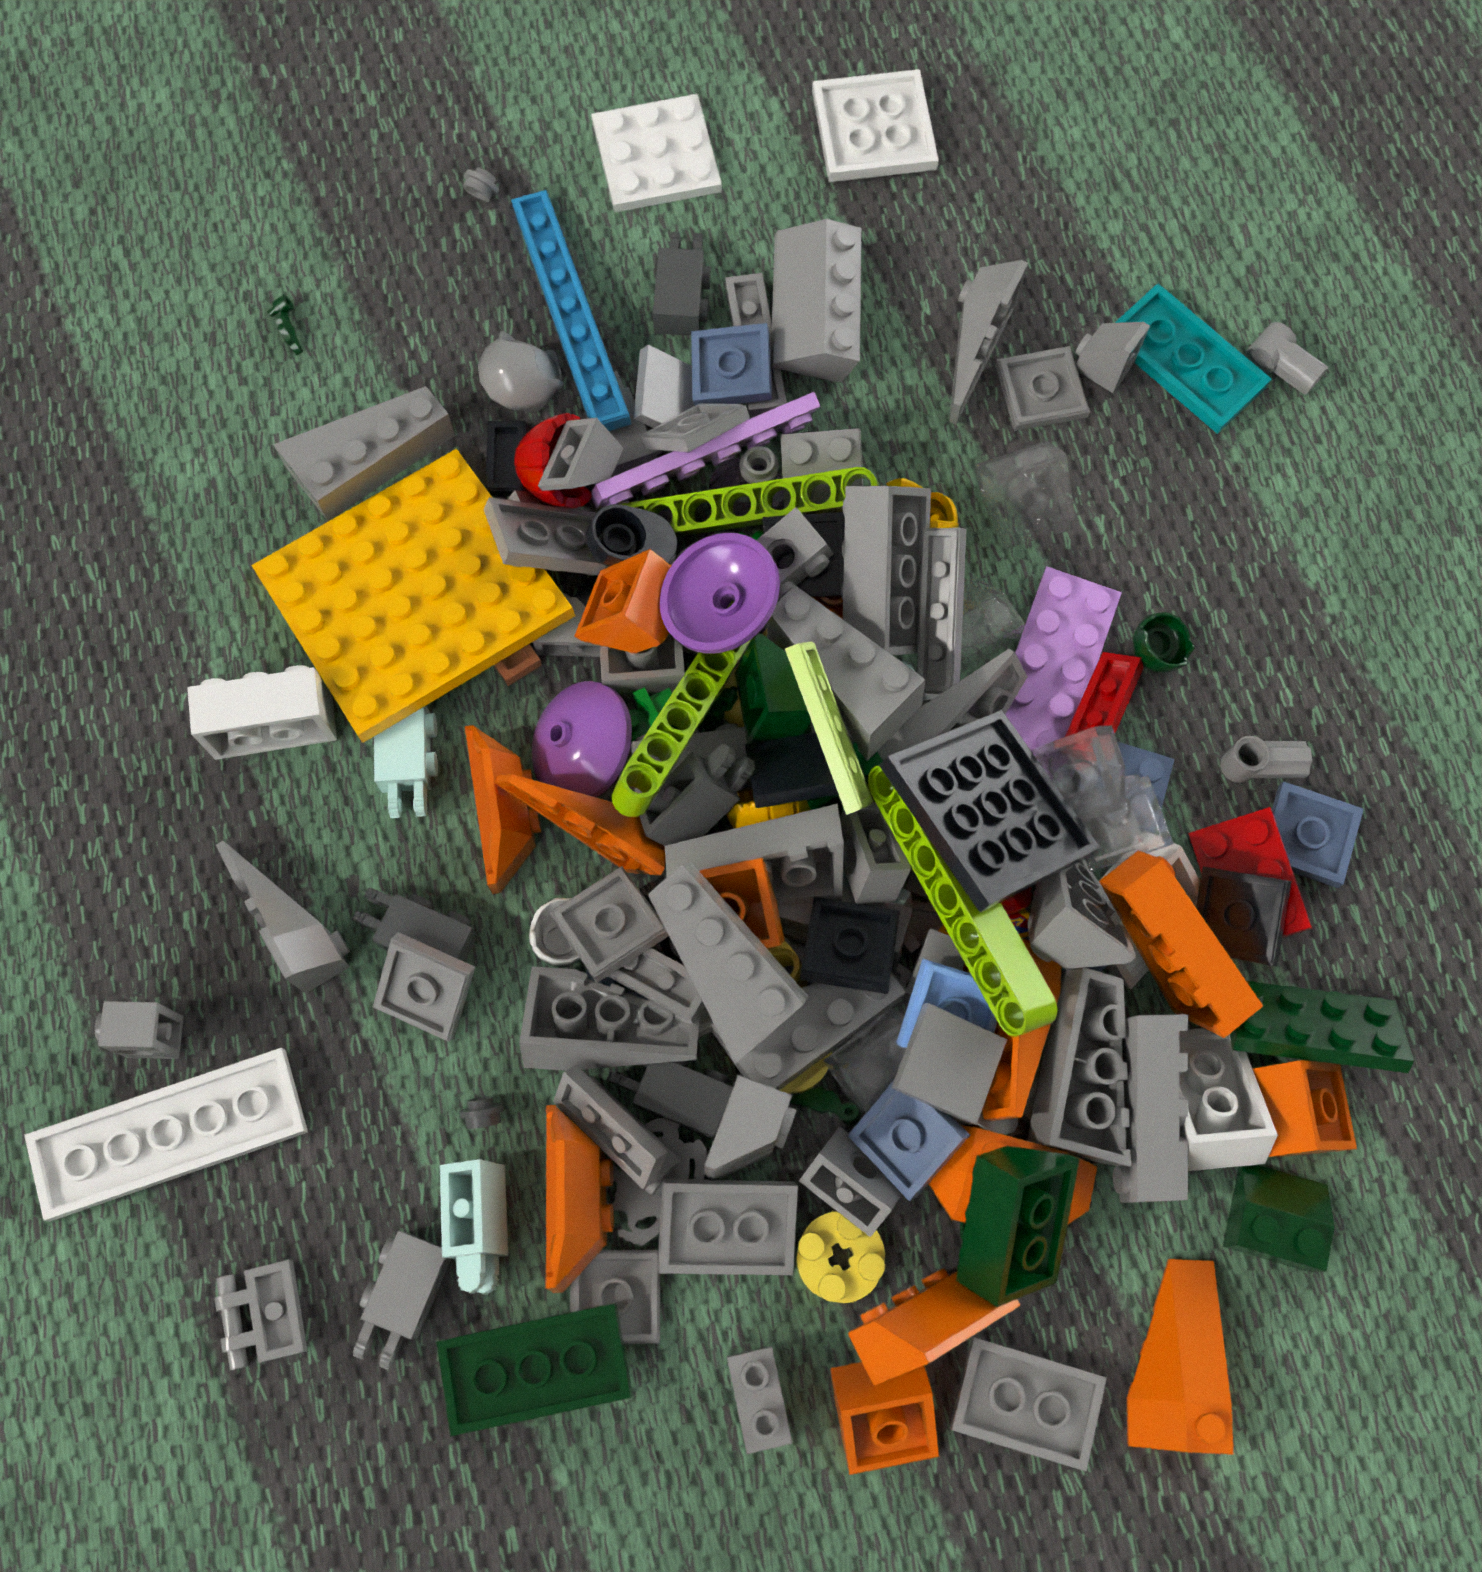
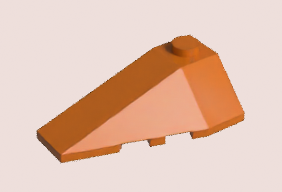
(591, 822)
(1020, 1056)
(1182, 1375)

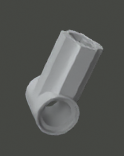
(1278, 353)
(1267, 759)

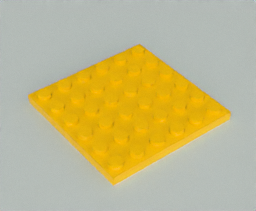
(408, 596)

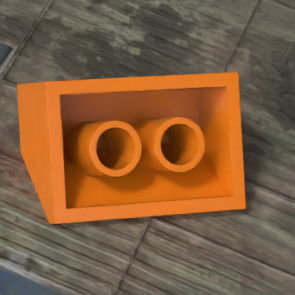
(921, 1325)

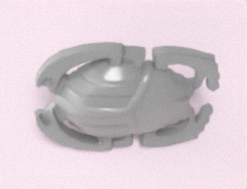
(646, 1203)

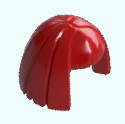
(533, 456)

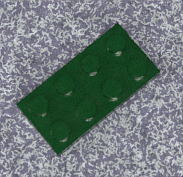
(1325, 1028)
(534, 1369)

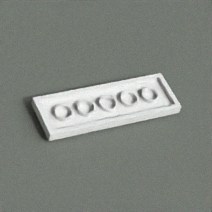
(165, 1134)

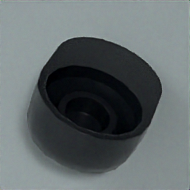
(625, 531)

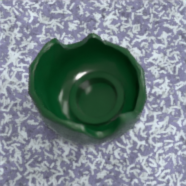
(1162, 642)

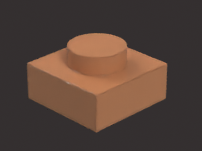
(518, 664)

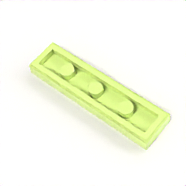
(829, 726)

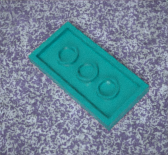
(1194, 360)

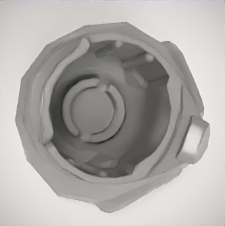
(519, 374)

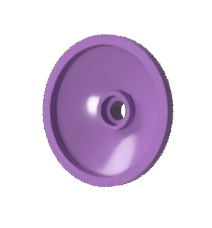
(707, 580)
(582, 739)

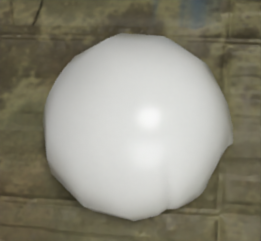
(547, 938)

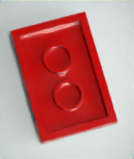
(1252, 847)

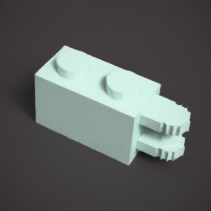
(405, 761)
(474, 1221)

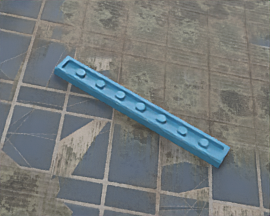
(570, 311)

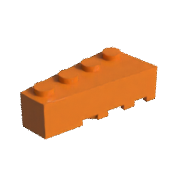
(1179, 945)

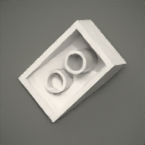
(1225, 1105)

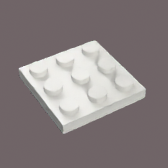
(874, 125)
(656, 153)

